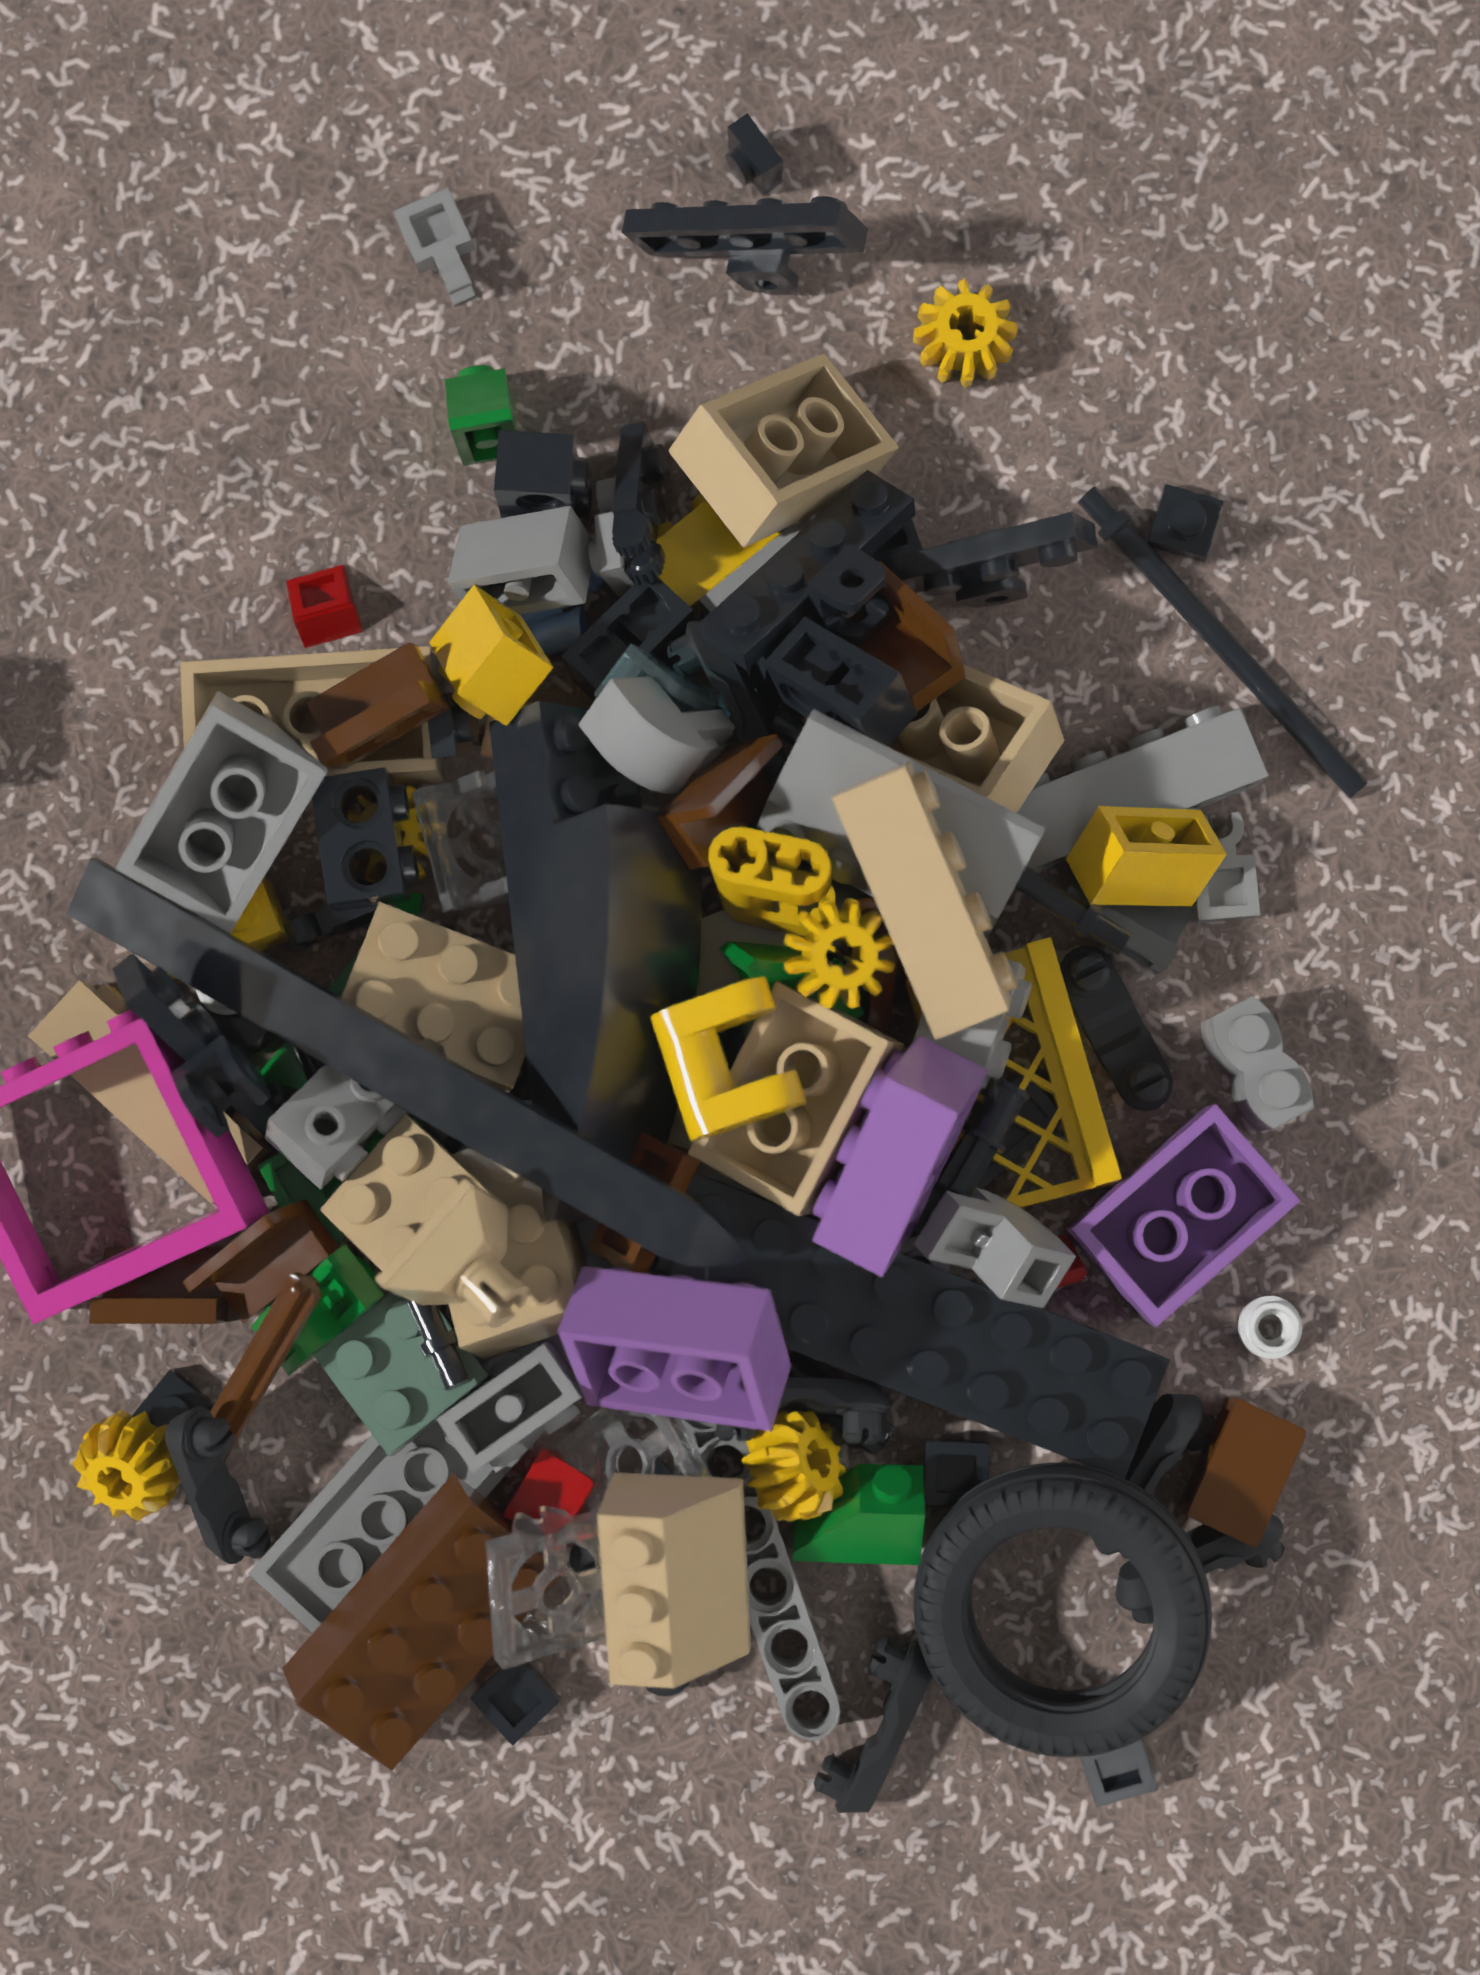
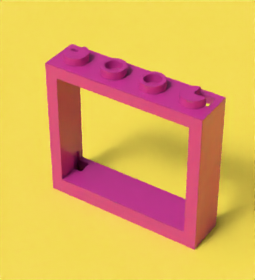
(216, 1159)

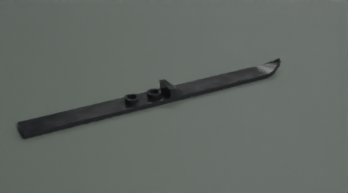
(403, 1070)

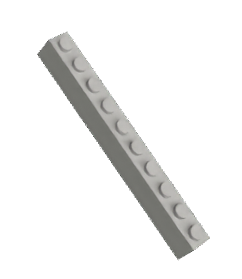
(1174, 771)

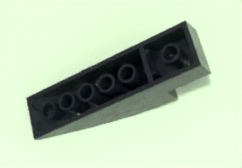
(597, 929)

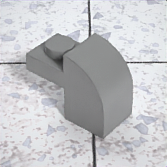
(650, 737)
(1000, 1244)

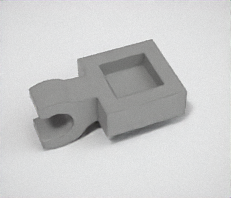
(438, 239)

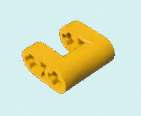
(752, 885)
(700, 1069)

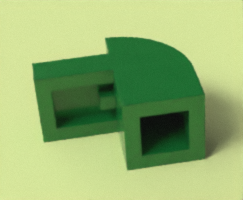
(347, 1294)

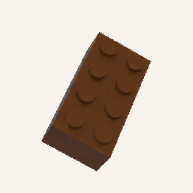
(409, 1628)

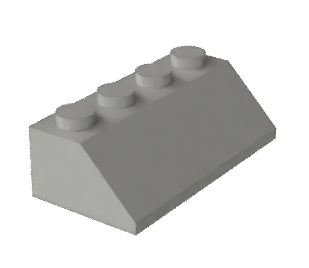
(833, 757)

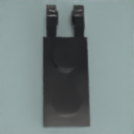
(639, 503)

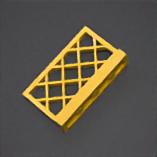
(1067, 1081)

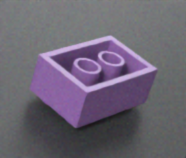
(896, 1153)
(1181, 1215)
(676, 1347)

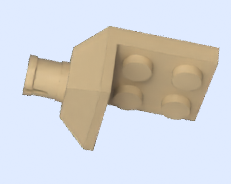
(428, 1225)

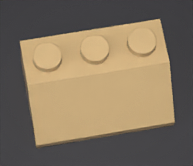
(797, 1150)
(673, 1577)

